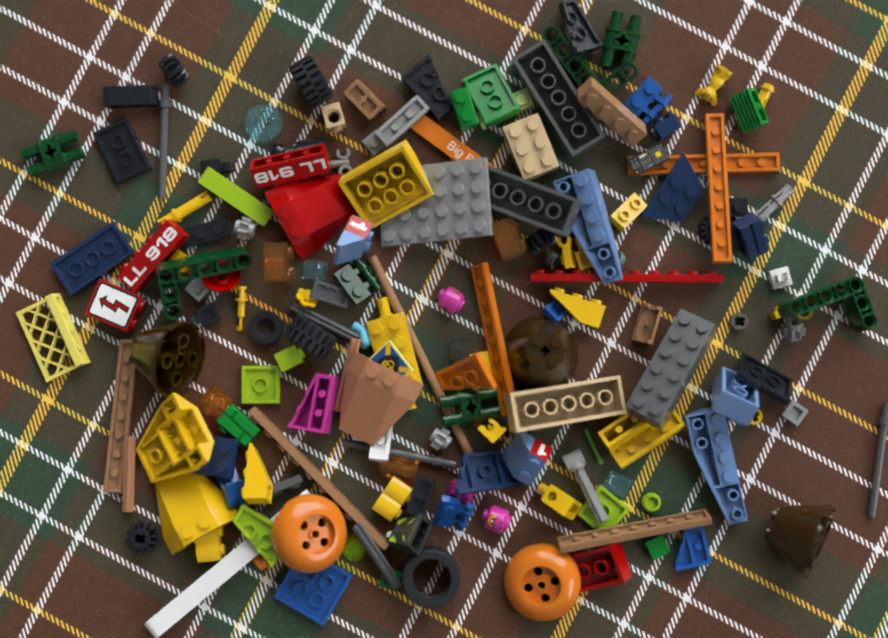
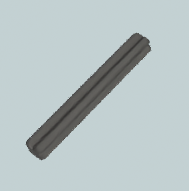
(323, 321)
(377, 556)

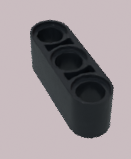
(130, 96)

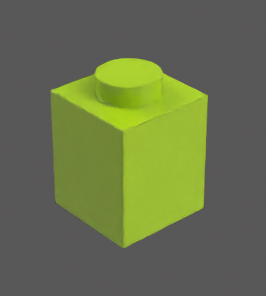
(290, 358)

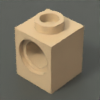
(333, 109)

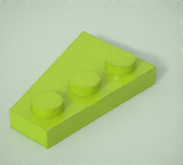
(258, 530)

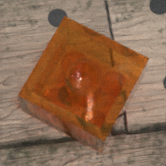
(507, 240)
(278, 263)

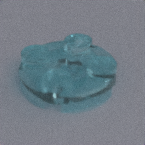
(255, 130)

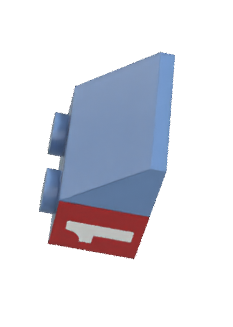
(354, 240)
(526, 457)

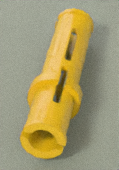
(187, 208)

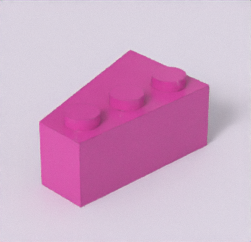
(318, 405)

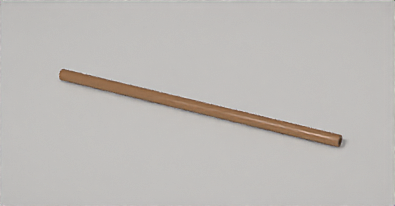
(419, 353)

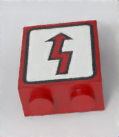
(115, 306)

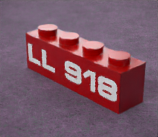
(290, 166)
(157, 249)

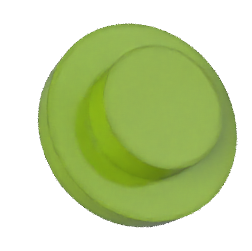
(651, 502)

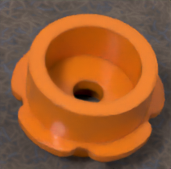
(260, 562)

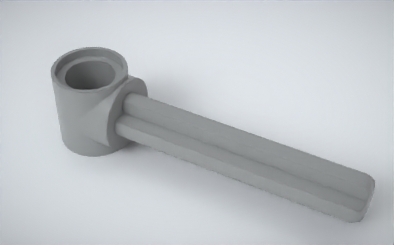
(575, 463)

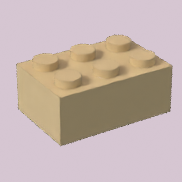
(530, 147)

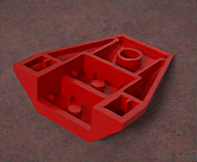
(310, 211)

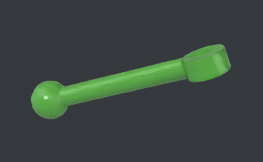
(600, 460)

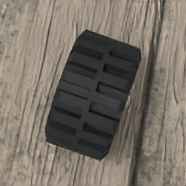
(311, 81)
(310, 337)

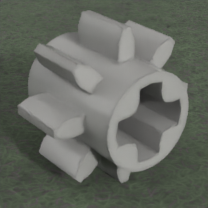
(244, 228)
(793, 329)
(440, 438)

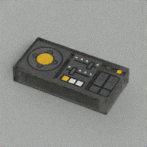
(648, 159)

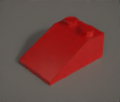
(602, 566)

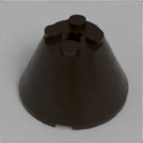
(169, 356)
(527, 364)
(800, 534)

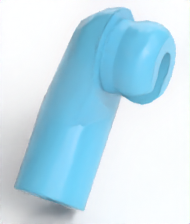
(363, 333)

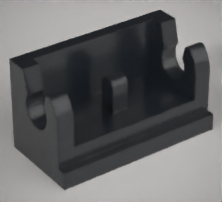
(421, 495)

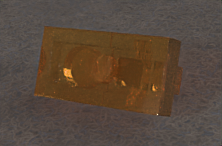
(397, 465)

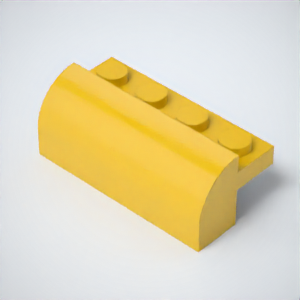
(632, 438)

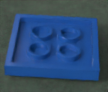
(314, 593)

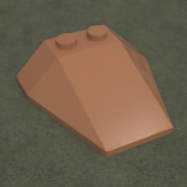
(374, 398)

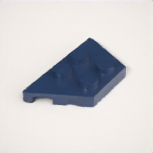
(676, 193)
(483, 473)

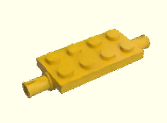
(393, 328)

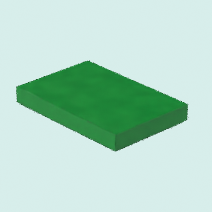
(491, 95)

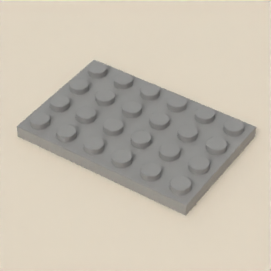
(455, 210)

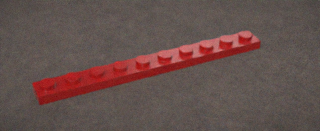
(634, 276)

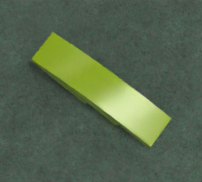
(236, 196)

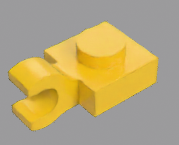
(567, 257)
(581, 258)

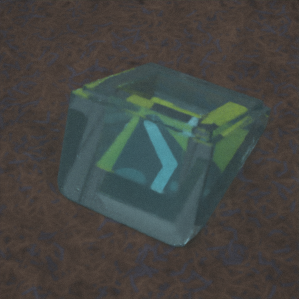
(315, 270)
(617, 484)

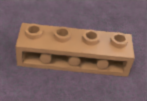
(611, 111)

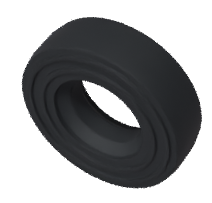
(257, 319)

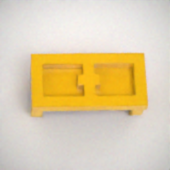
(493, 432)

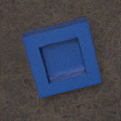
(554, 312)

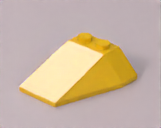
(175, 440)
(190, 509)

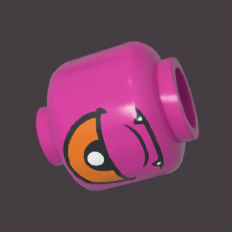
(450, 300)
(496, 519)

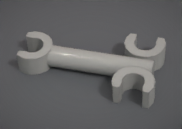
(343, 163)

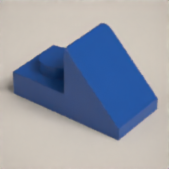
(231, 490)

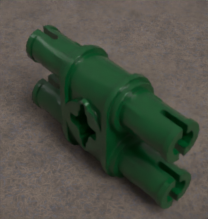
(612, 44)
(45, 148)
(462, 399)

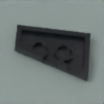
(578, 28)
(425, 82)

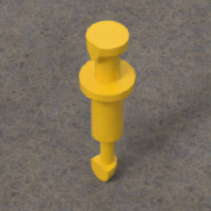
(241, 306)

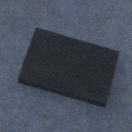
(122, 150)
(764, 378)

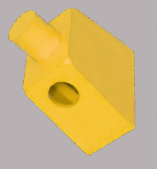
(562, 504)

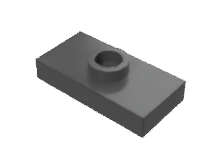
(328, 294)

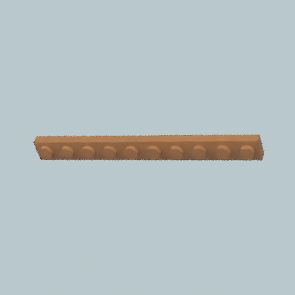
(313, 472)

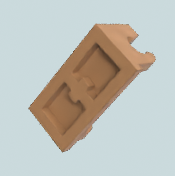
(364, 99)
(646, 323)

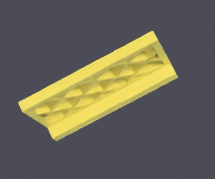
(64, 327)

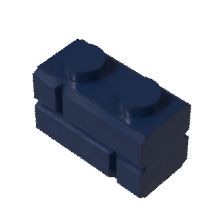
(751, 236)

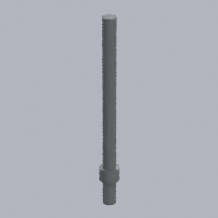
(165, 105)
(883, 421)
(436, 461)

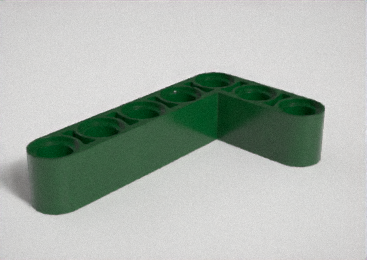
(585, 69)
(194, 272)
(850, 291)

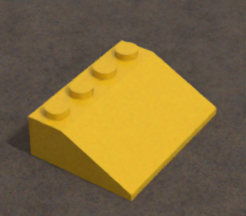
(386, 184)

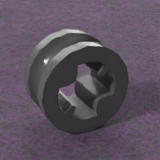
(738, 327)

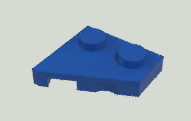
(693, 549)

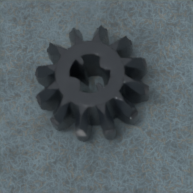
(173, 70)
(540, 241)
(136, 533)

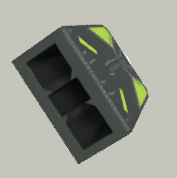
(410, 534)

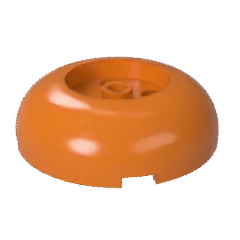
(288, 536)
(553, 564)

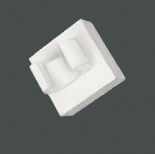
(780, 277)

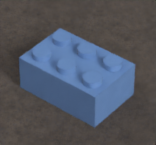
(734, 398)

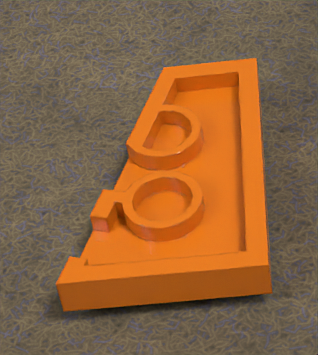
(466, 374)

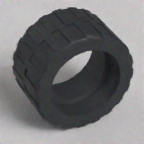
(425, 600)

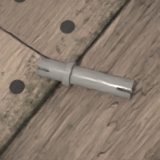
(775, 202)

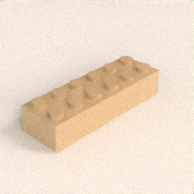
(564, 404)

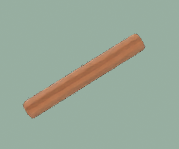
(353, 346)
(129, 474)

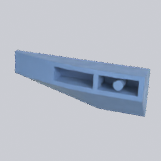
(593, 224)
(716, 460)

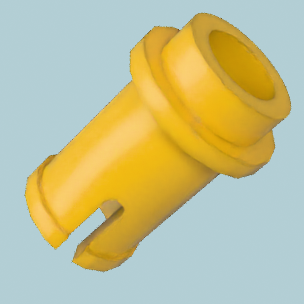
(765, 93)

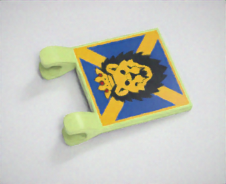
(391, 358)

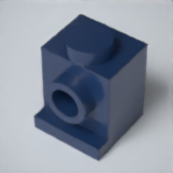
(664, 127)

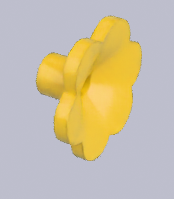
(303, 297)

